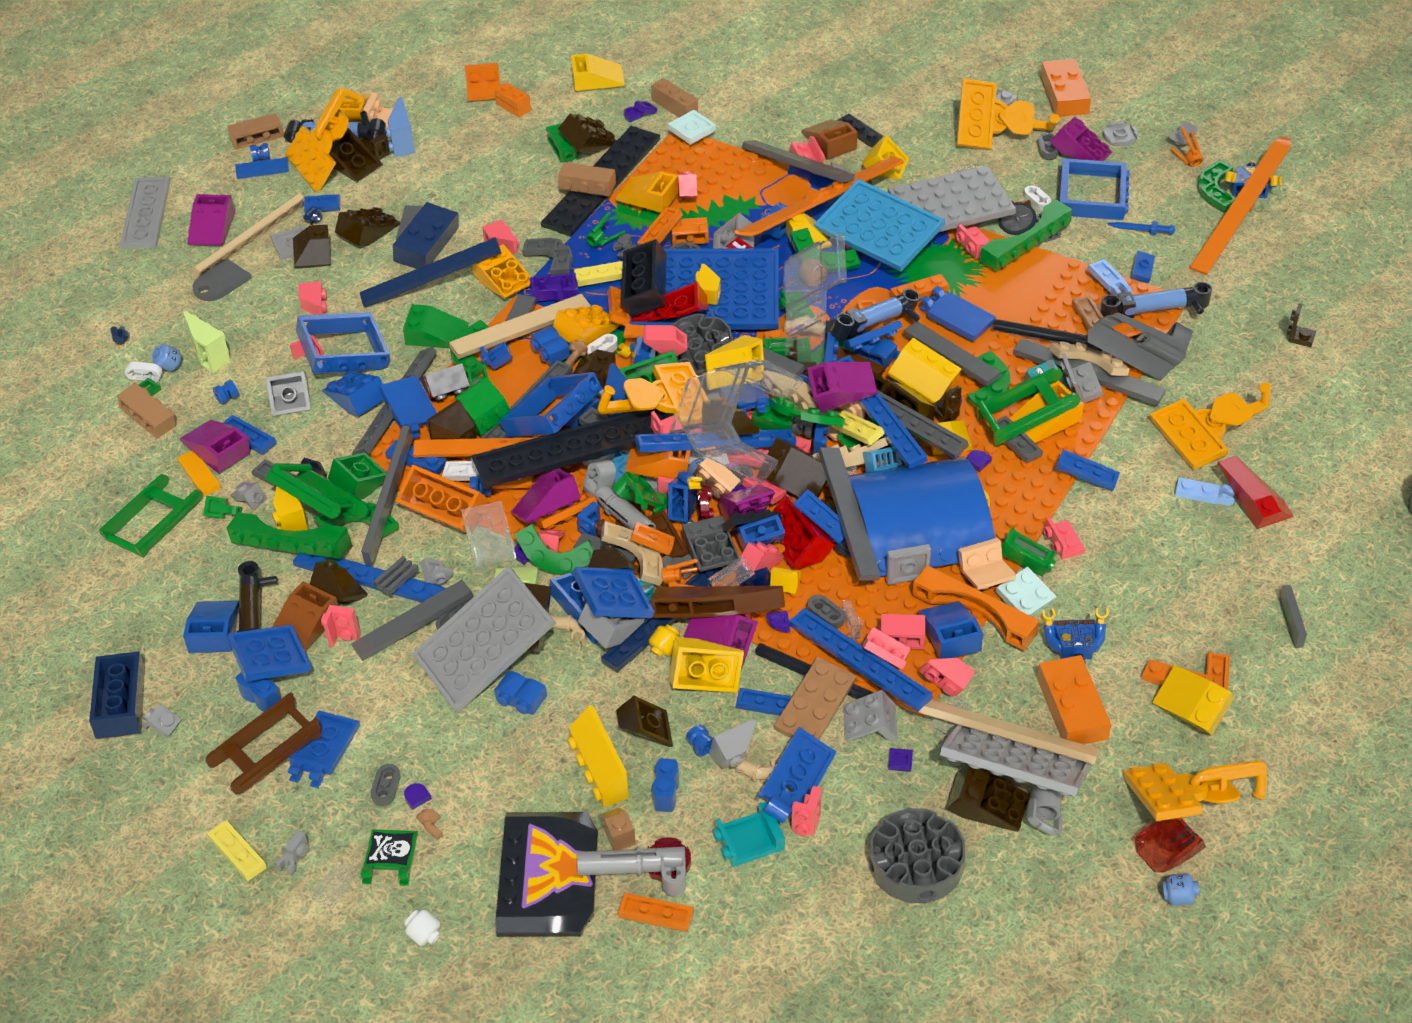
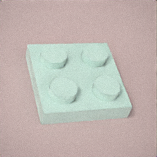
(692, 127)
(1026, 592)

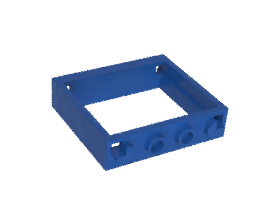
(1092, 209)
(342, 324)
(578, 390)

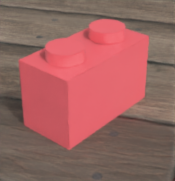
(905, 629)

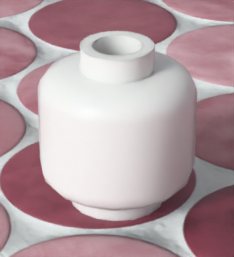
(422, 927)

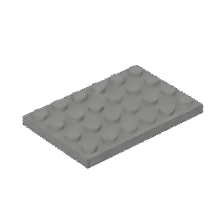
(959, 197)
(483, 638)
(1016, 760)

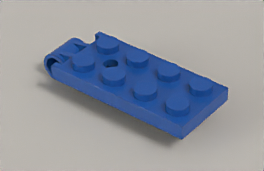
(798, 768)

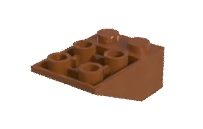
(833, 137)
(305, 611)

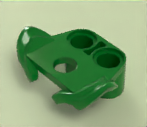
(638, 490)

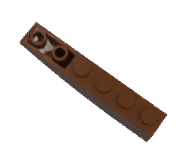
(714, 600)

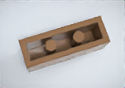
(673, 98)
(255, 131)
(587, 179)
(146, 410)

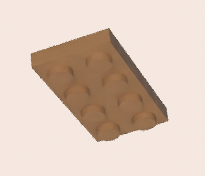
(816, 699)

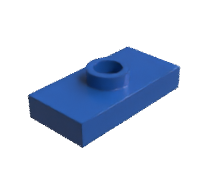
(323, 202)
(1143, 267)

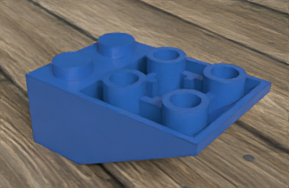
(355, 392)
(209, 626)
(952, 630)

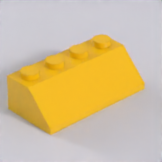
(598, 758)

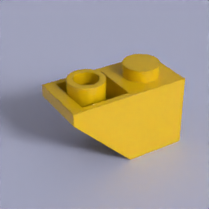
(709, 283)

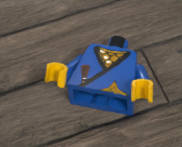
(1241, 176)

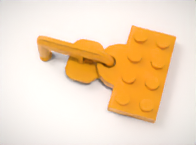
(980, 116)
(311, 149)
(644, 395)
(1199, 432)
(1178, 795)

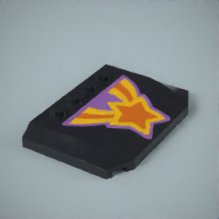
(540, 875)

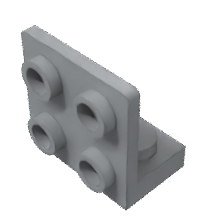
(1082, 380)
(870, 715)

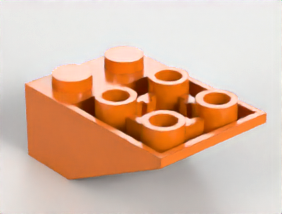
(657, 464)

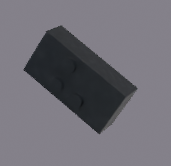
(643, 278)

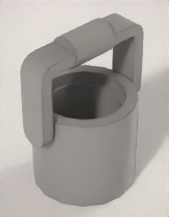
(1045, 806)

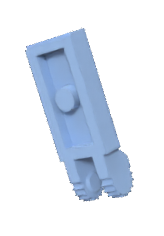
(1108, 277)
(1205, 492)

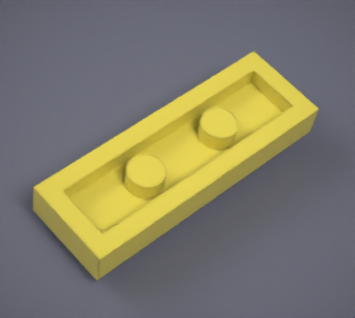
(599, 273)
(859, 428)
(237, 850)

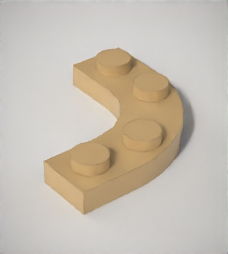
(1101, 358)
(649, 559)

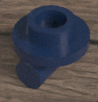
(313, 215)
(119, 335)

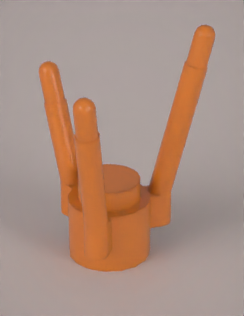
(1194, 155)
(672, 573)

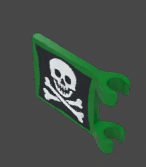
(390, 852)

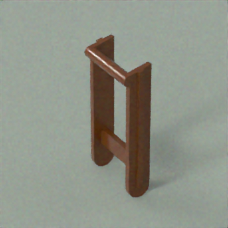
(254, 772)

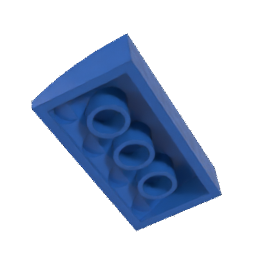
(569, 597)

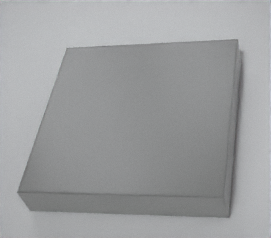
(284, 242)
(907, 563)

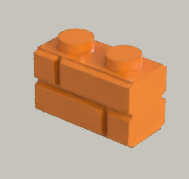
(512, 99)
(690, 230)

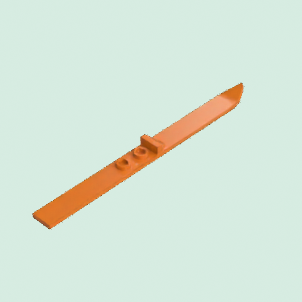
(815, 197)
(1241, 206)
(460, 447)

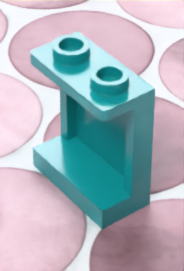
(749, 837)

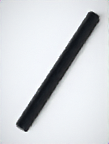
(1041, 332)
(800, 666)

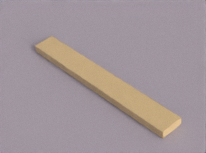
(250, 235)
(513, 328)
(1011, 731)

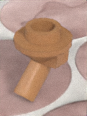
(578, 348)
(428, 818)

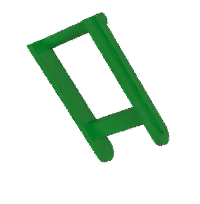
(1038, 383)
(316, 490)
(155, 492)

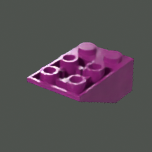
(1079, 142)
(210, 219)
(841, 383)
(217, 444)
(547, 495)
(746, 500)
(727, 630)

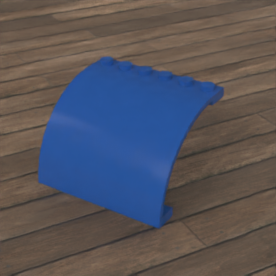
(924, 505)

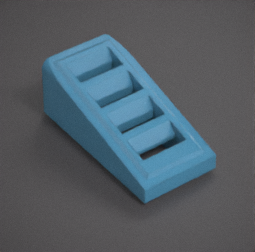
(871, 463)

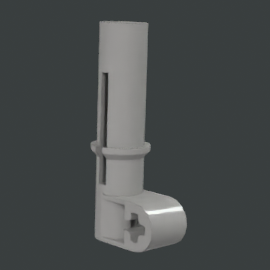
(599, 483)
(638, 861)

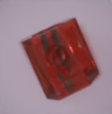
(1167, 844)

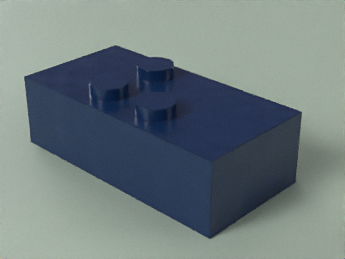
(425, 236)
(117, 695)

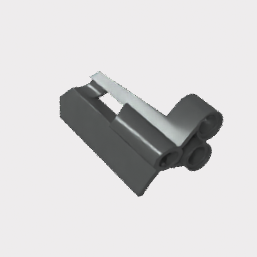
(1153, 356)

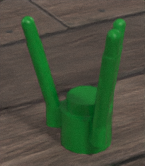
(596, 235)

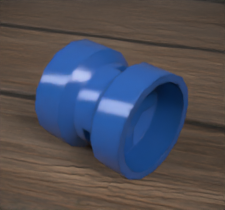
(256, 154)
(225, 392)
(475, 484)
(699, 739)

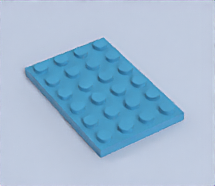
(880, 224)

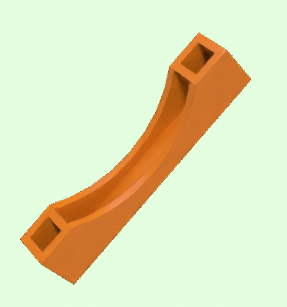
(940, 588)

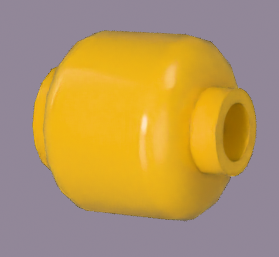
(663, 640)

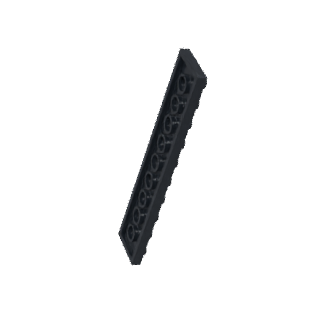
(623, 158)
(562, 448)

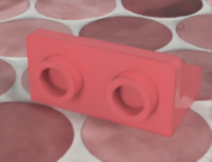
(810, 150)
(971, 239)
(1063, 538)
(340, 623)
(886, 647)
(807, 815)

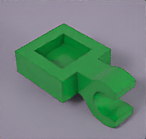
(218, 507)

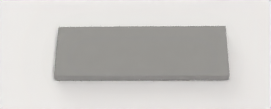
(145, 213)

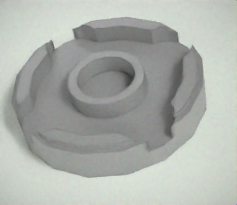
(1120, 134)

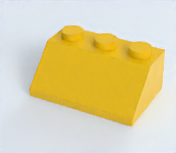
(924, 371)

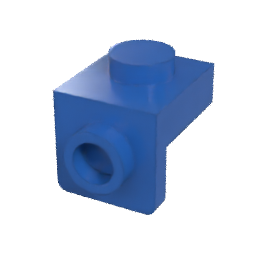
(496, 356)
(588, 517)

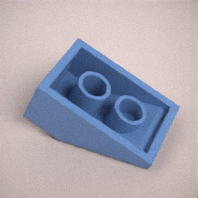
(400, 131)

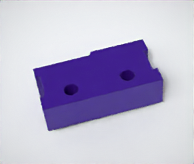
(554, 287)

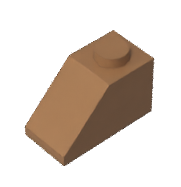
(618, 828)

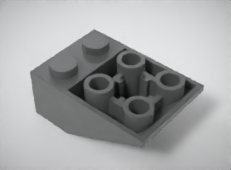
(709, 543)

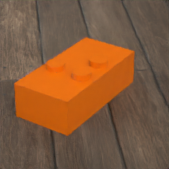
(1065, 87)
(438, 497)
(1073, 700)

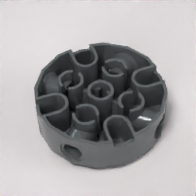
(703, 337)
(917, 855)

